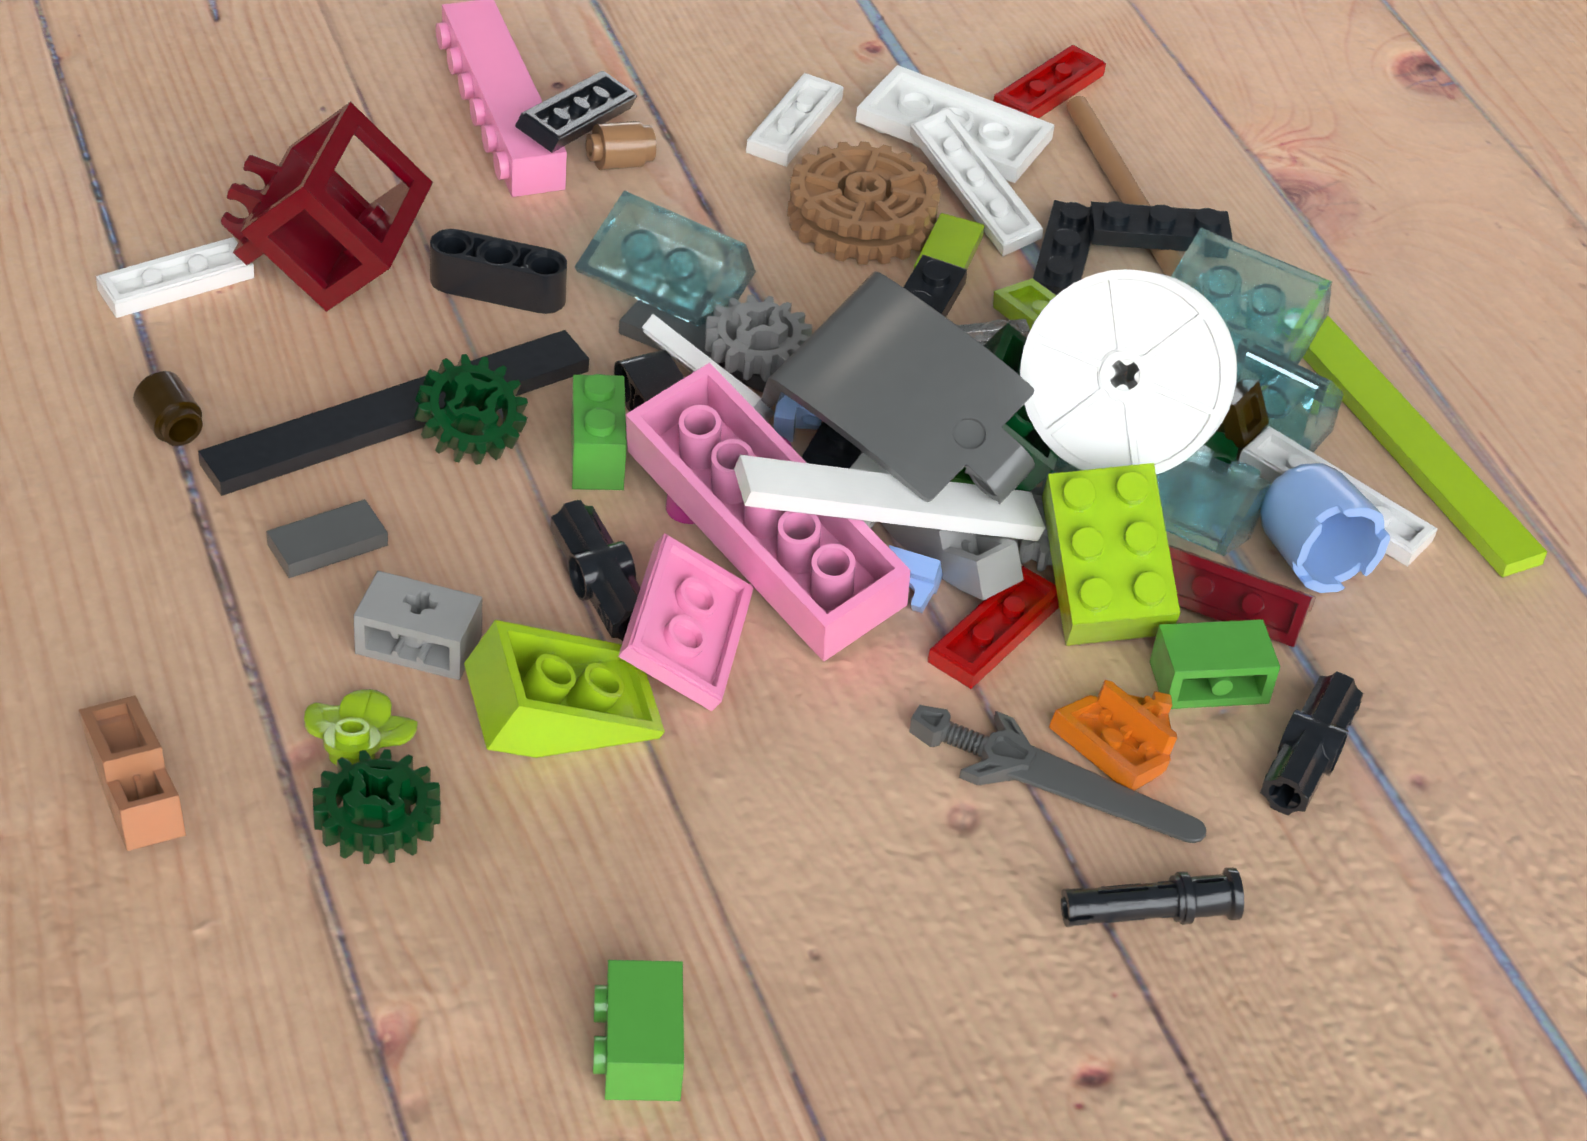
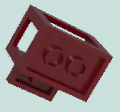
(316, 221)

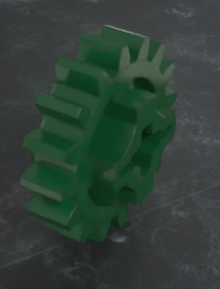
(471, 409)
(376, 806)

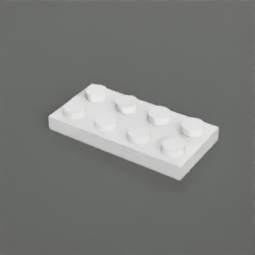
(1004, 134)

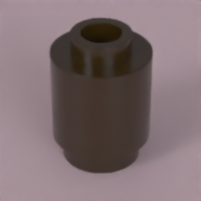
(168, 408)

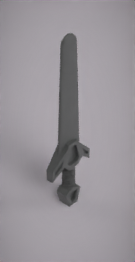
(1011, 757)

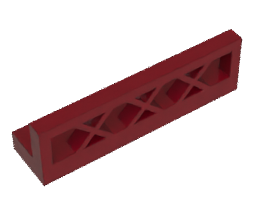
(1239, 595)

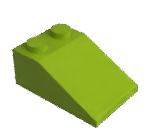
(557, 693)

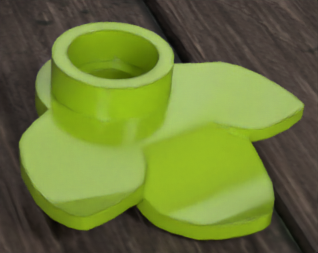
(358, 724)

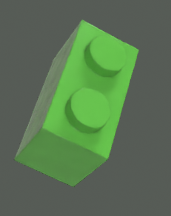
(598, 432)
(1215, 663)
(642, 1030)

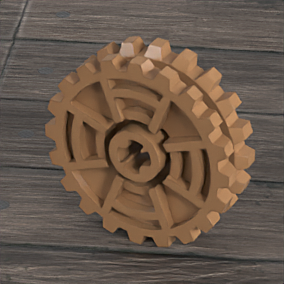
(863, 202)

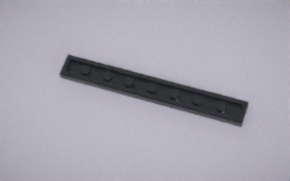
(372, 418)

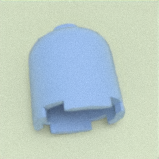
(1323, 526)

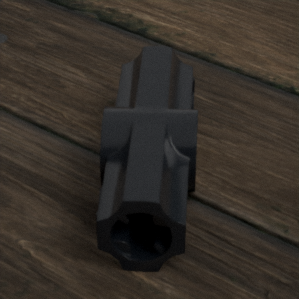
(597, 565)
(1312, 743)

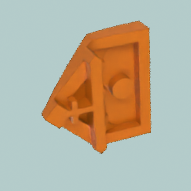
(1120, 733)

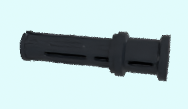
(1178, 898)

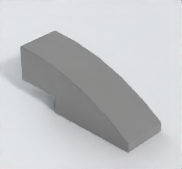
(968, 560)

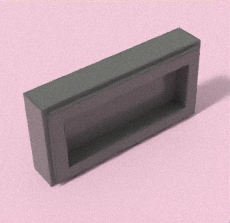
(327, 538)

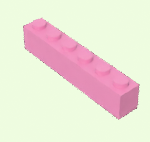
(498, 92)

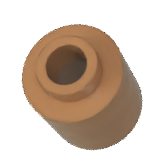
(621, 145)

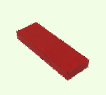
(1052, 82)
(994, 629)

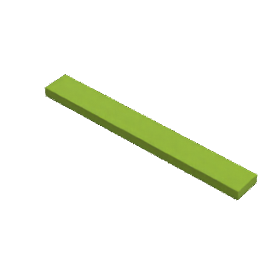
(1424, 453)

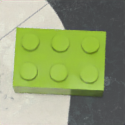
(1109, 553)

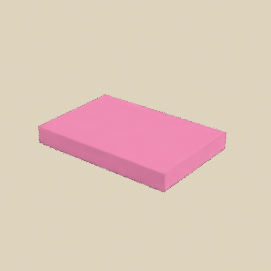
(687, 622)

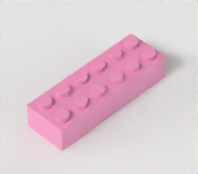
(817, 571)

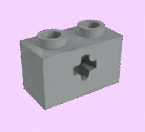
(417, 625)

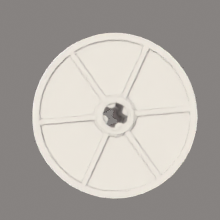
(1083, 349)

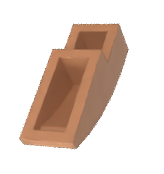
(133, 773)

